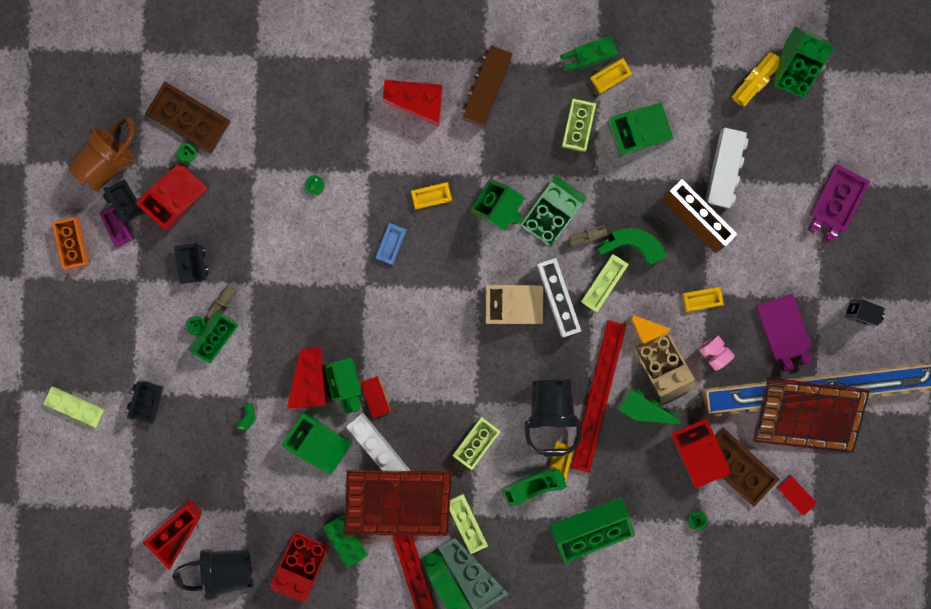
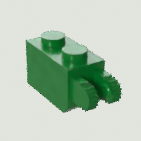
(591, 53)
(344, 384)

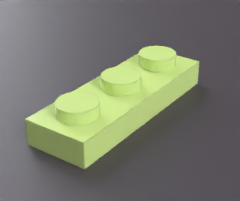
(604, 283)
(74, 407)
(467, 524)

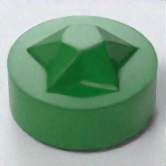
(185, 153)
(314, 185)
(195, 325)
(698, 520)

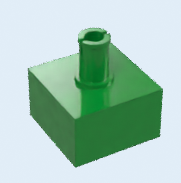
(498, 205)

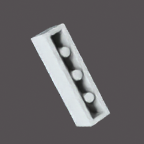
(725, 168)
(558, 297)
(375, 444)

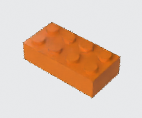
(70, 243)

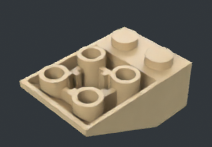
(514, 304)
(665, 368)

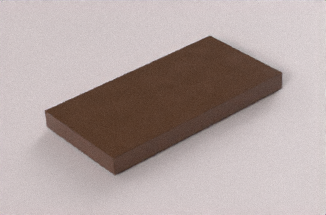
(188, 117)
(748, 474)

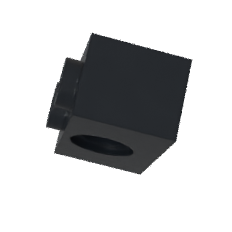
(865, 312)

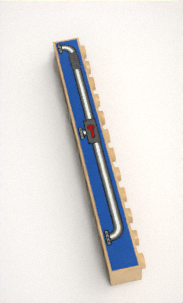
(878, 381)

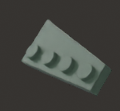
(473, 579)

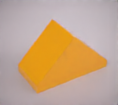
(646, 329)

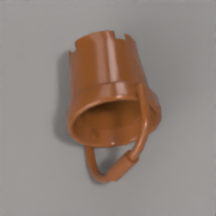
(103, 156)

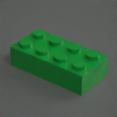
(213, 336)
(348, 546)

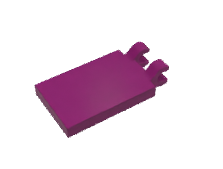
(838, 202)
(785, 330)

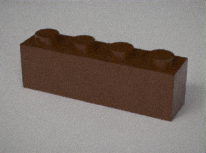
(487, 86)
(698, 216)

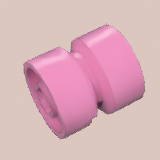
(716, 352)

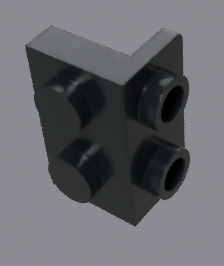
(123, 201)
(190, 263)
(144, 401)

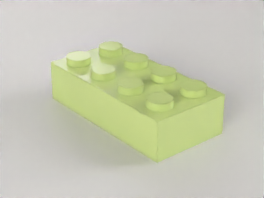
(578, 125)
(476, 443)

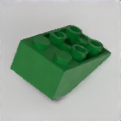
(801, 61)
(639, 129)
(553, 211)
(638, 408)
(316, 443)

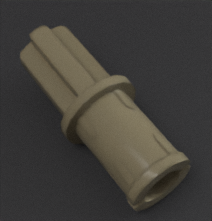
(588, 235)
(223, 300)

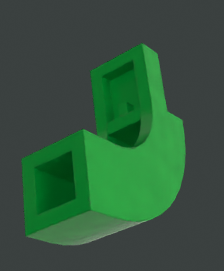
(647, 244)
(533, 485)
(444, 582)

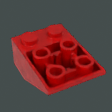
(172, 197)
(701, 453)
(299, 567)

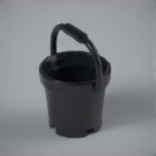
(552, 409)
(219, 572)

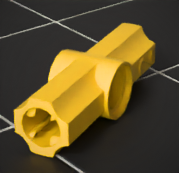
(756, 79)

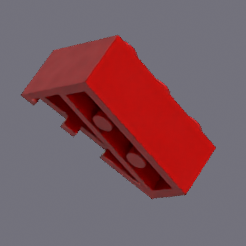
(415, 98)
(309, 380)
(172, 533)

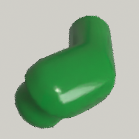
(249, 418)

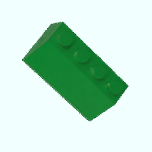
(592, 530)

